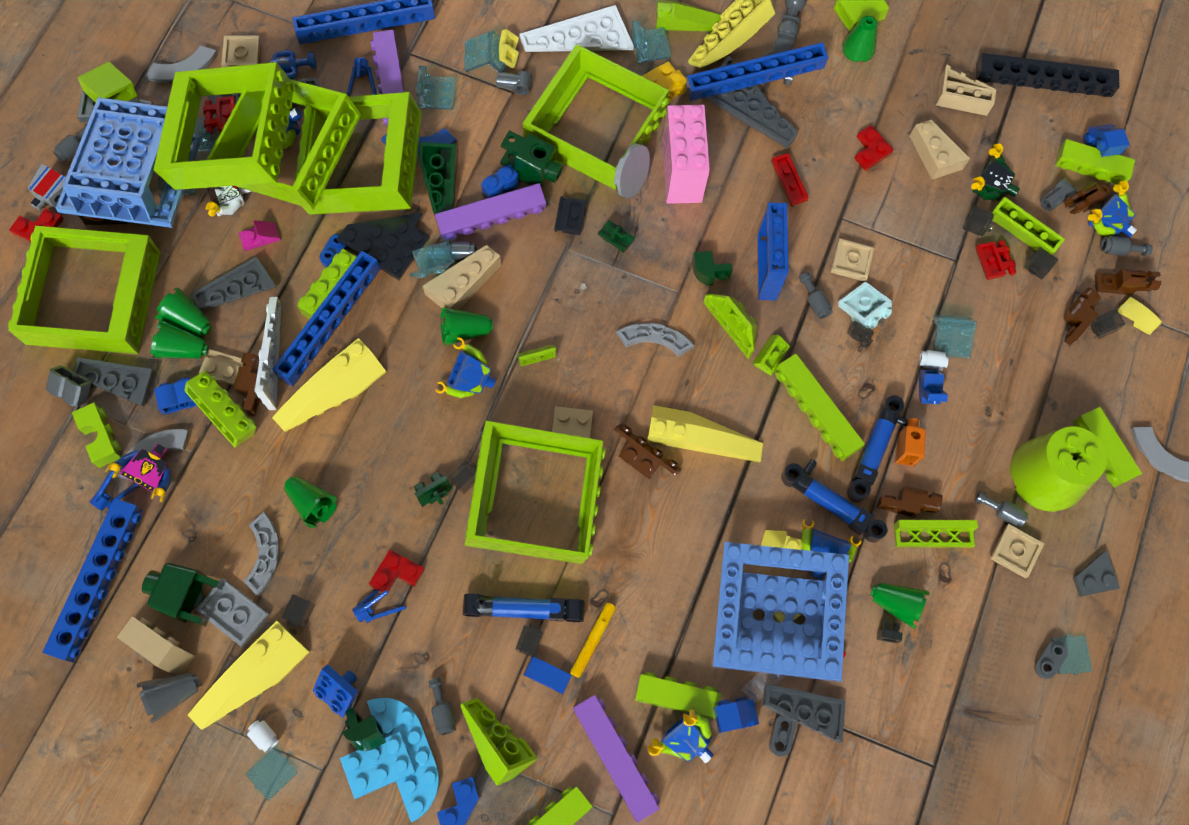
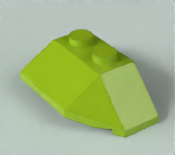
(734, 320)

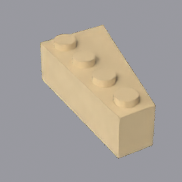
(463, 280)

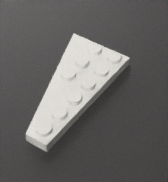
(594, 31)
(267, 381)

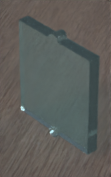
(1078, 655)
(271, 773)

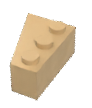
(964, 94)
(937, 150)
(155, 646)

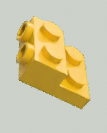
(668, 78)

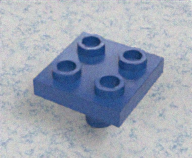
(336, 689)

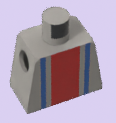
(46, 187)

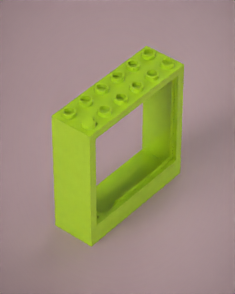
(564, 87)
(181, 119)
(323, 155)
(398, 161)
(130, 300)
(482, 500)

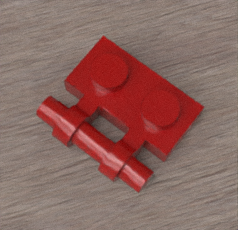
(222, 108)
(991, 261)

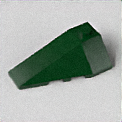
(439, 172)

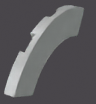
(165, 72)
(657, 334)
(170, 439)
(1158, 456)
(267, 554)

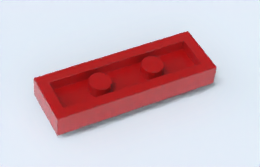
(789, 179)

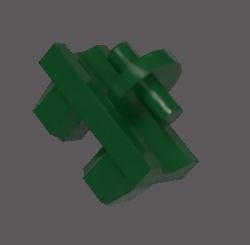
(616, 236)
(434, 491)

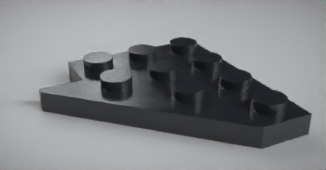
(387, 241)

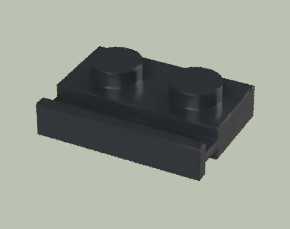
(570, 215)

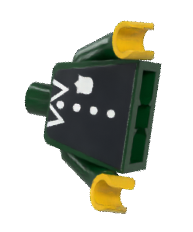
(995, 178)

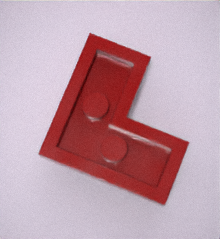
(875, 148)
(24, 228)
(395, 567)

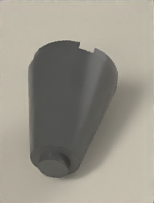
(167, 693)

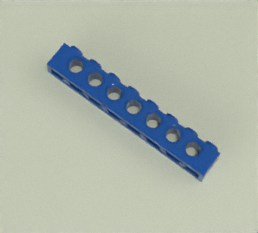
(361, 19)
(756, 71)
(326, 319)
(83, 586)

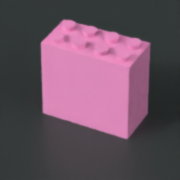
(685, 154)

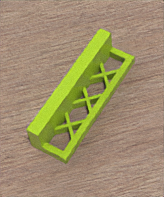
(938, 526)

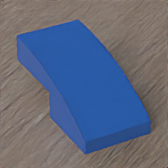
(547, 675)

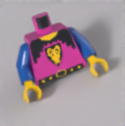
(145, 470)

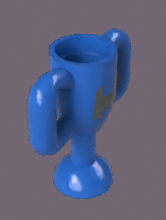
(289, 64)

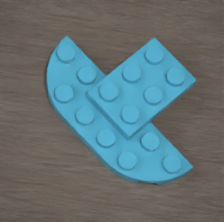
(402, 759)

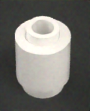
(933, 360)
(262, 736)

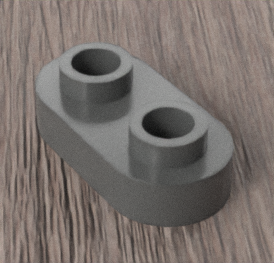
(1050, 658)
(782, 735)

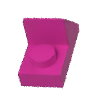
(260, 235)

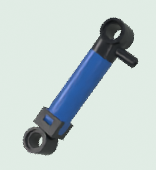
(868, 467)
(857, 519)
(551, 609)

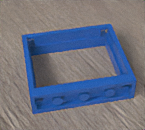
(773, 252)

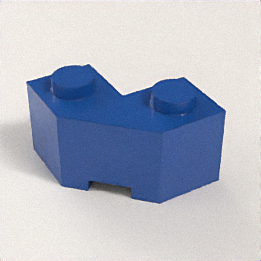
(1107, 139)
(735, 715)
(467, 799)

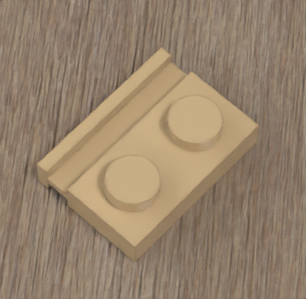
(221, 366)

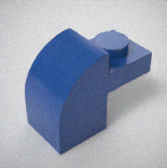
(931, 387)

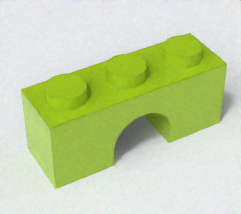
(104, 448)

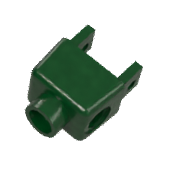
(532, 159)
(177, 591)

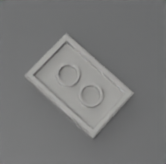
(232, 613)

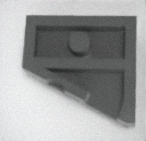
(1096, 577)

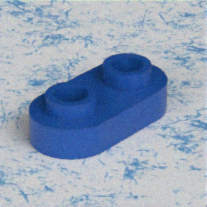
(330, 248)

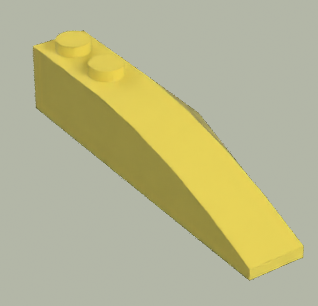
(736, 26)
(334, 383)
(697, 433)
(252, 673)

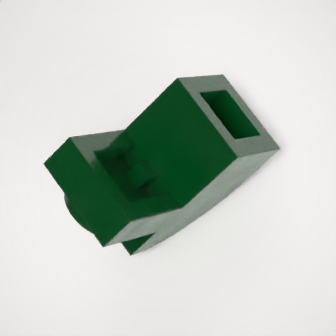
(707, 271)
(363, 734)

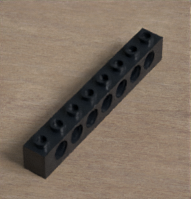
(1047, 75)

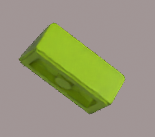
(771, 354)
(536, 355)

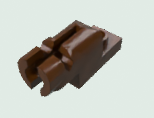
(1089, 197)
(1127, 281)
(1081, 314)
(246, 382)
(910, 502)

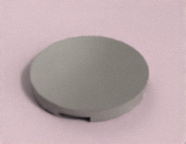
(632, 170)

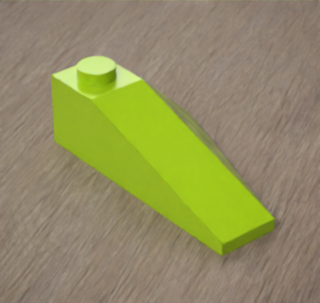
(684, 17)
(499, 749)

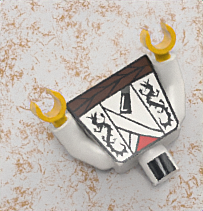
(225, 200)

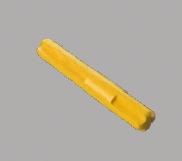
(592, 640)

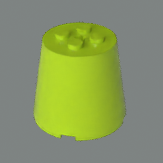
(1058, 468)

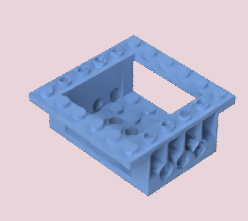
(121, 190)
(784, 647)

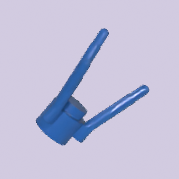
(360, 69)
(101, 498)
(364, 610)

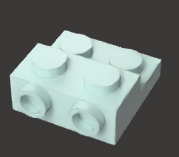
(866, 305)

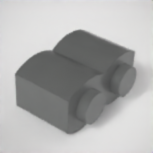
(68, 385)

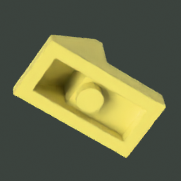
(780, 539)

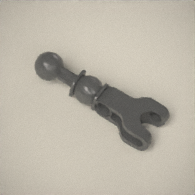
(788, 30)

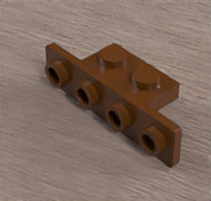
(643, 456)

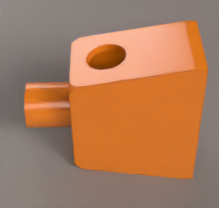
(911, 444)

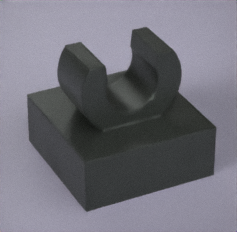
(889, 635)

